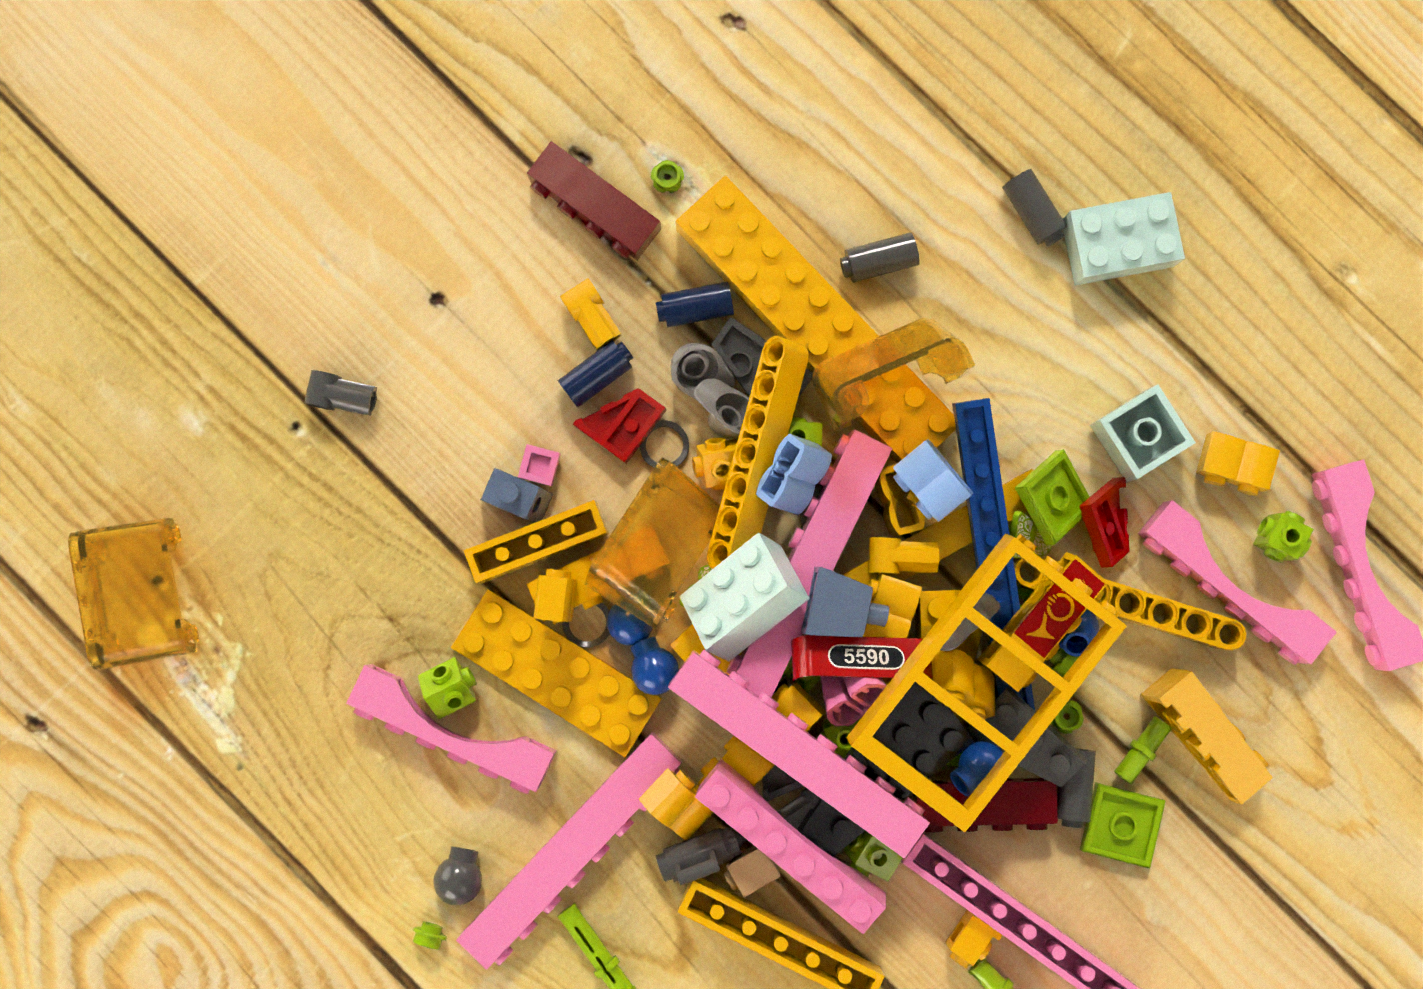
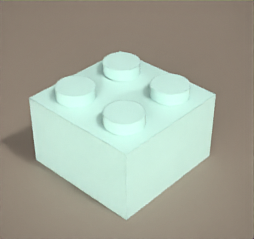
(1142, 433)

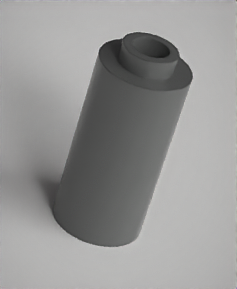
(1035, 208)
(880, 257)
(1075, 796)

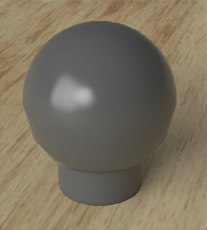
(458, 877)

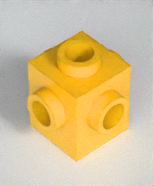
(714, 462)

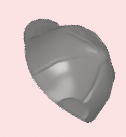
(696, 363)
(724, 405)
(987, 606)

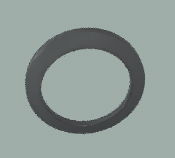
(664, 423)
(587, 644)

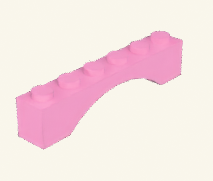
(1345, 499)
(1180, 538)
(388, 699)
(829, 879)

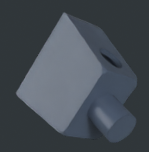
(516, 496)
(840, 606)

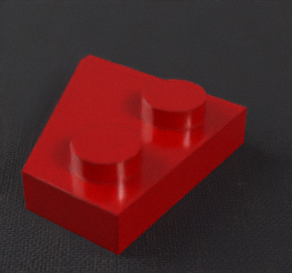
(623, 423)
(1107, 523)

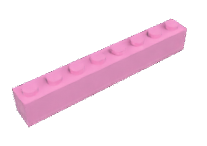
(816, 545)
(799, 753)
(566, 854)
(1012, 918)

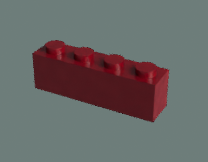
(593, 201)
(1015, 803)

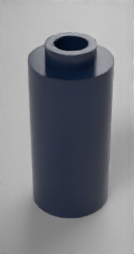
(695, 304)
(596, 372)

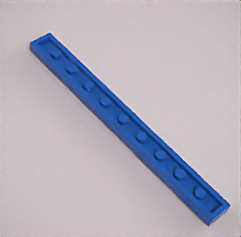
(987, 509)

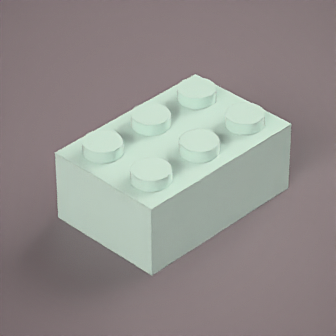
(1123, 238)
(743, 597)

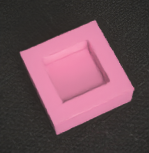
(539, 465)

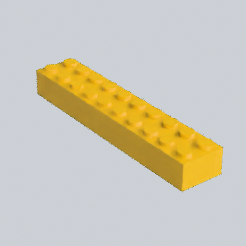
(808, 311)

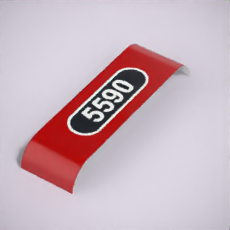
(851, 656)

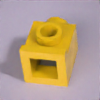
(971, 940)

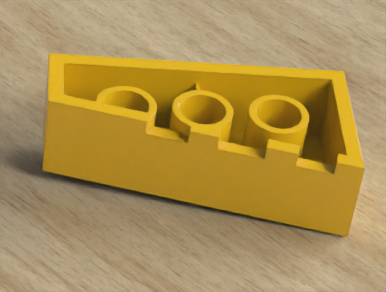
(1208, 734)

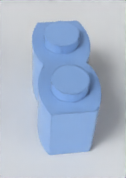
(794, 473)
(932, 481)

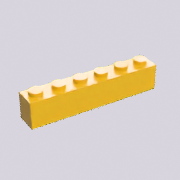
(777, 938)

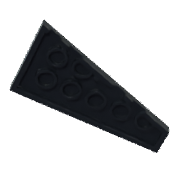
(918, 732)

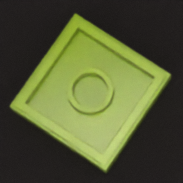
(1053, 496)
(1123, 825)

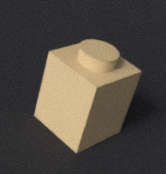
(750, 871)

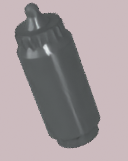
(699, 855)

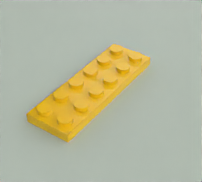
(555, 672)

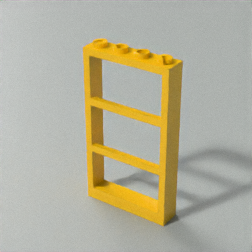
(912, 670)

